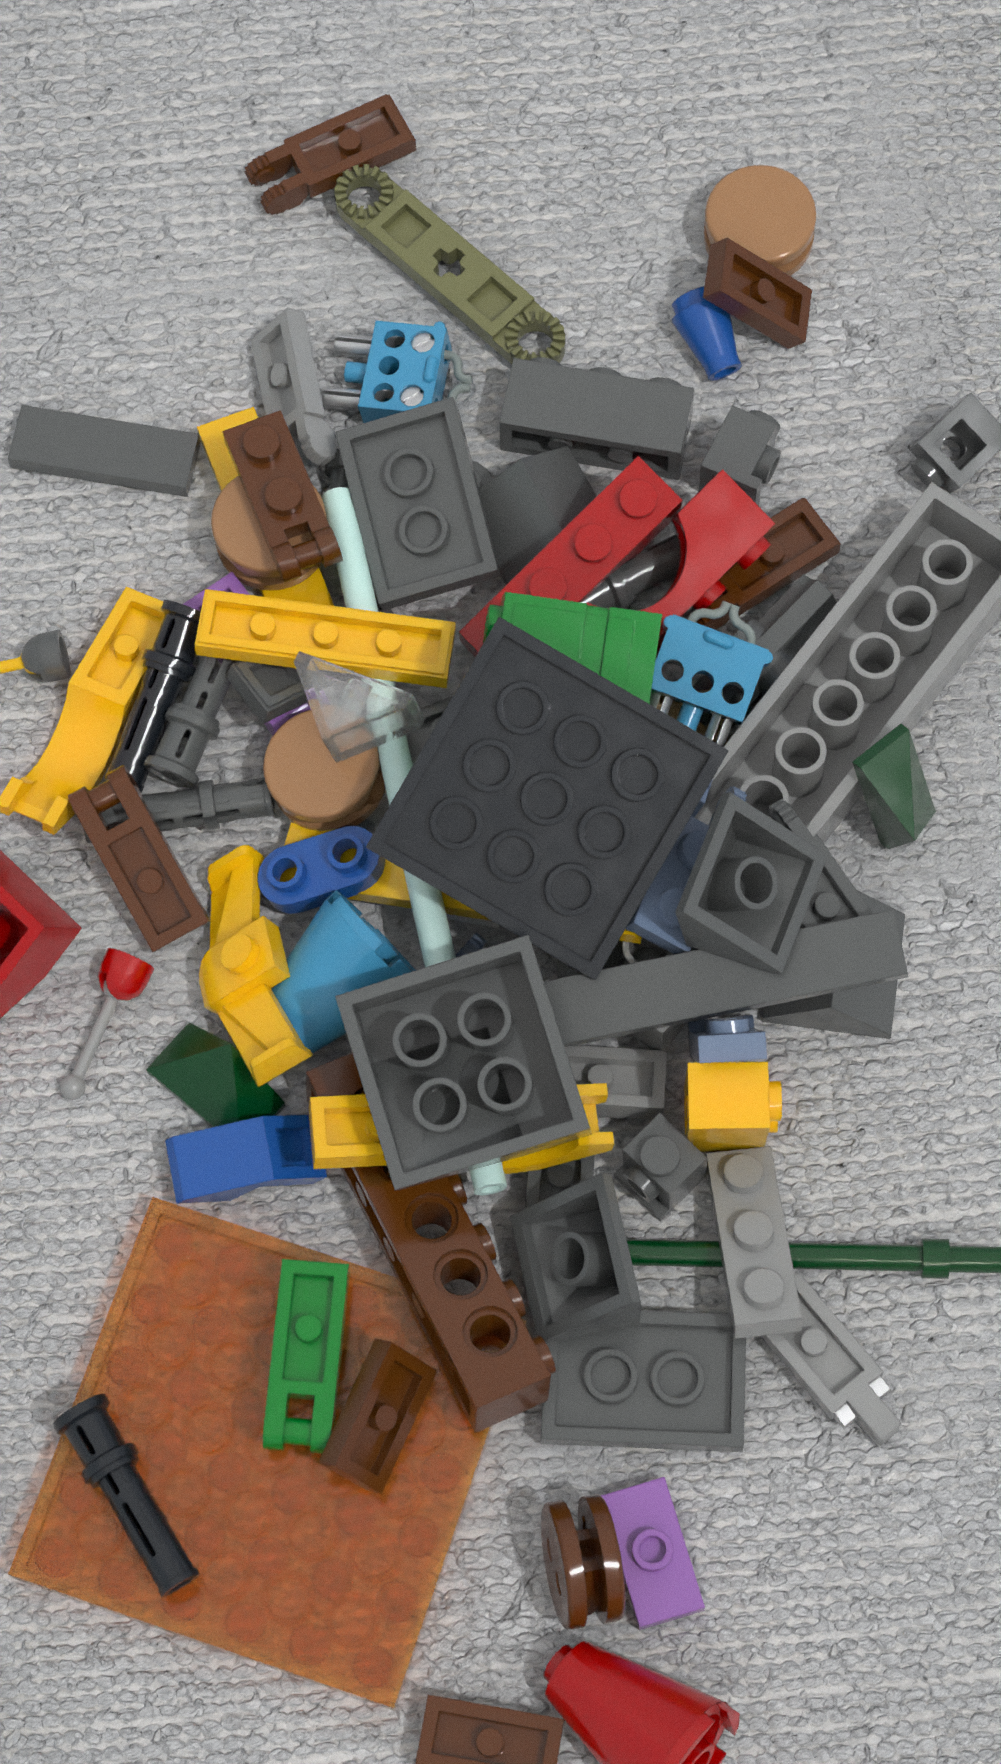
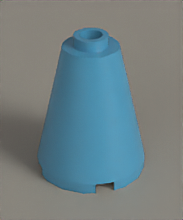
(332, 958)

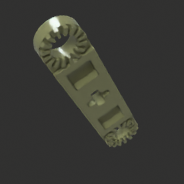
(419, 239)

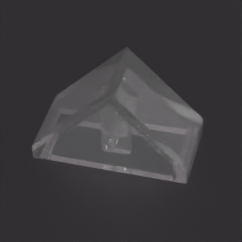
(355, 709)

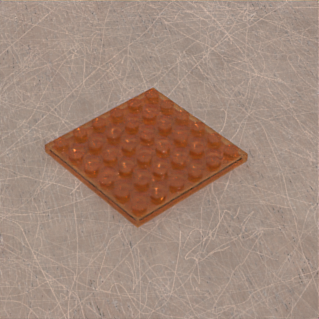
(286, 1550)

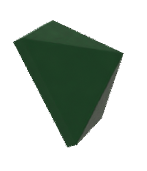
(895, 788)
(212, 1079)

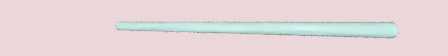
(395, 765)

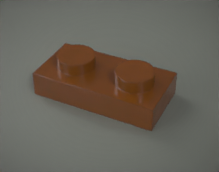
(757, 293)
(378, 1416)
(486, 1734)

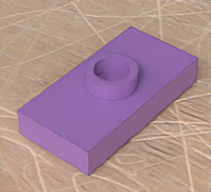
(654, 1554)

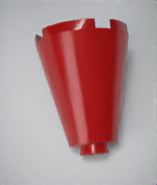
(634, 1712)

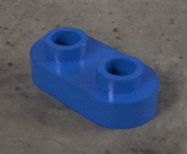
(319, 869)

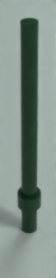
(931, 1258)

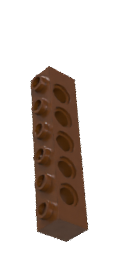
(486, 1384)

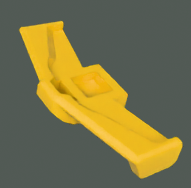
(243, 967)

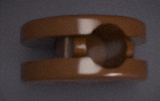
(583, 1563)

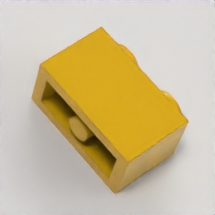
(730, 1105)

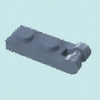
(726, 1040)

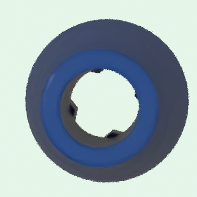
(707, 333)

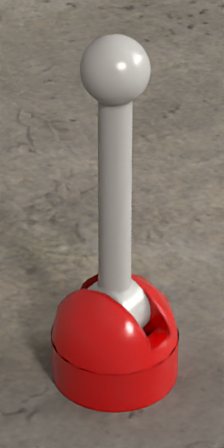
(121, 979)

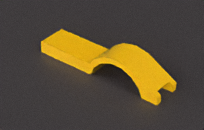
(92, 714)
(347, 1137)

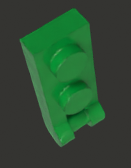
(306, 1352)

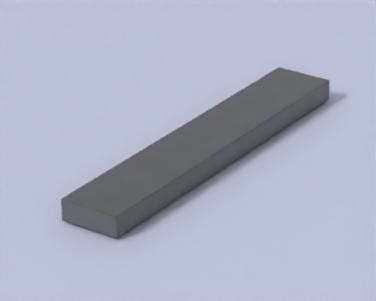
(706, 985)

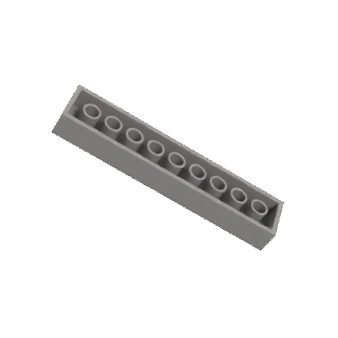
(857, 678)

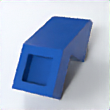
(240, 1157)

